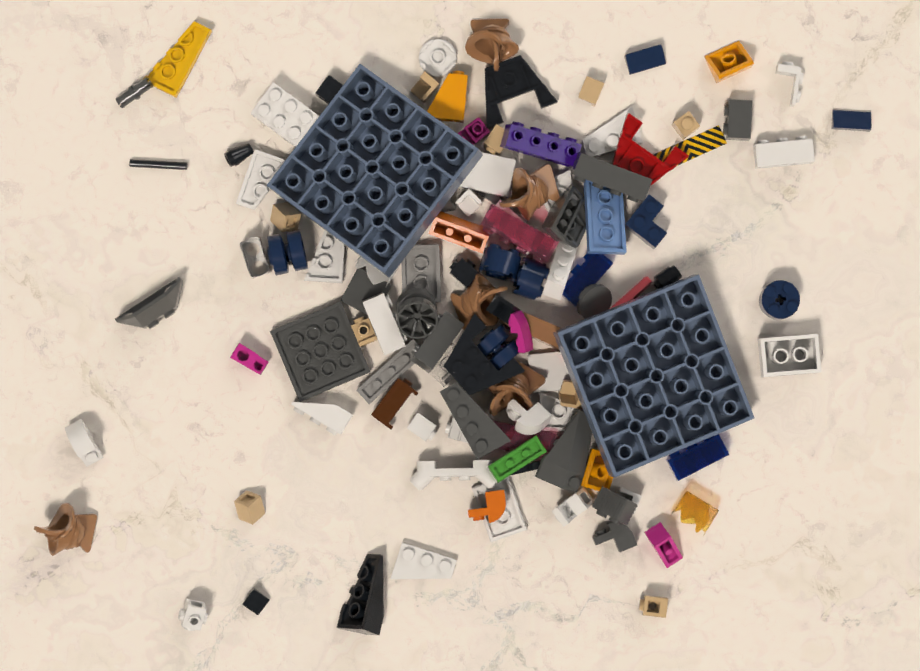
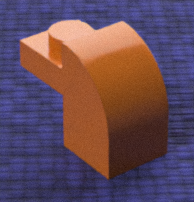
(495, 507)

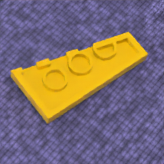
(178, 62)

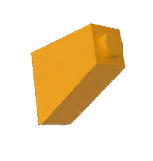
(450, 99)

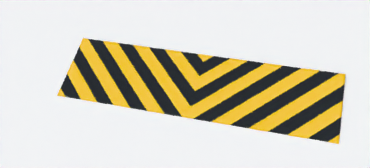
(698, 144)

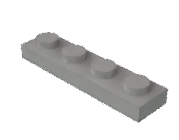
(388, 373)

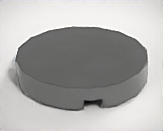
(594, 300)

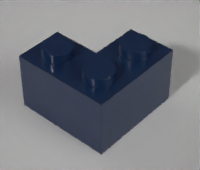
(642, 222)

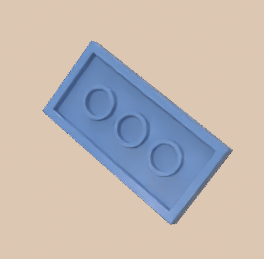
(604, 221)

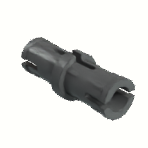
(134, 92)

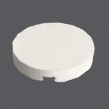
(437, 57)

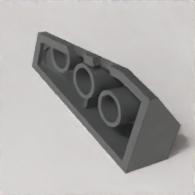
(567, 459)

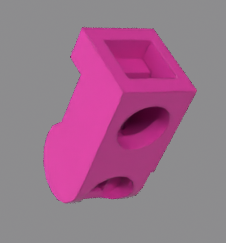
(249, 359)

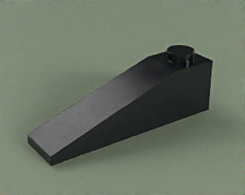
(365, 606)

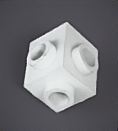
(193, 615)

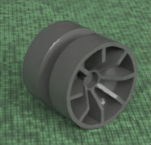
(416, 313)

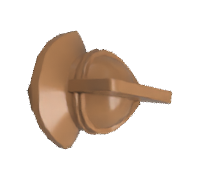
(490, 41)
(531, 190)
(476, 300)
(516, 388)
(69, 530)

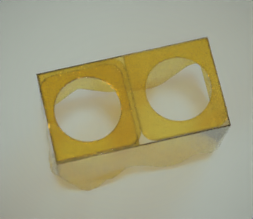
(695, 511)

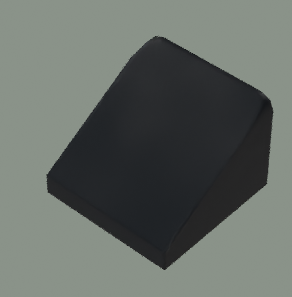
(256, 601)

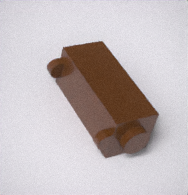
(393, 401)

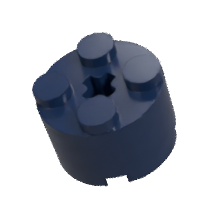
(500, 263)
(530, 279)
(772, 308)

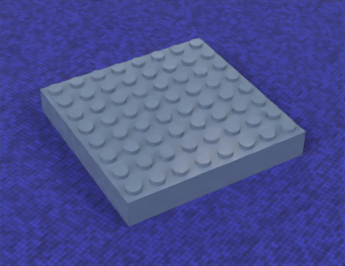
(375, 170)
(653, 375)

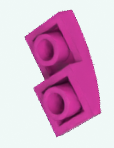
(474, 131)
(519, 325)

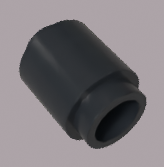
(666, 277)

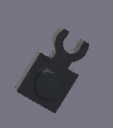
(529, 467)

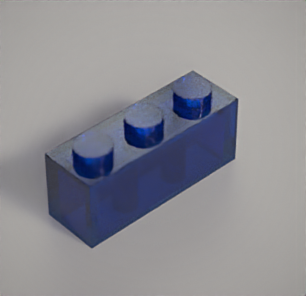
(585, 275)
(697, 457)

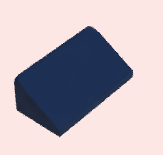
(645, 59)
(851, 120)

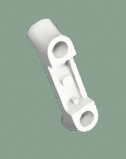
(428, 471)

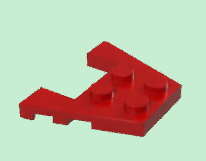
(637, 159)

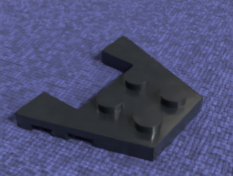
(511, 81)
(472, 367)

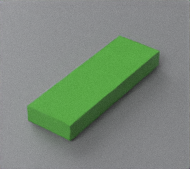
(517, 459)

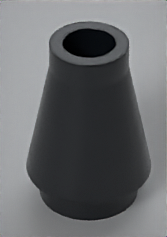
(238, 154)

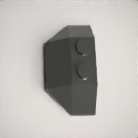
(567, 218)
(154, 307)

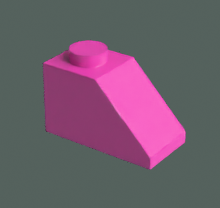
(663, 544)

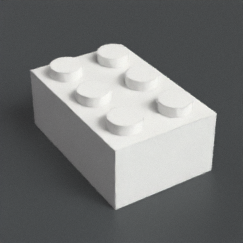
(284, 114)
(789, 355)

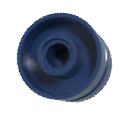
(282, 253)
(491, 344)

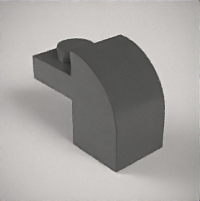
(619, 533)

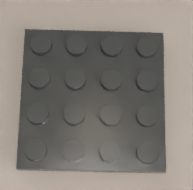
(320, 351)

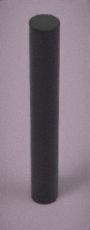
(158, 164)

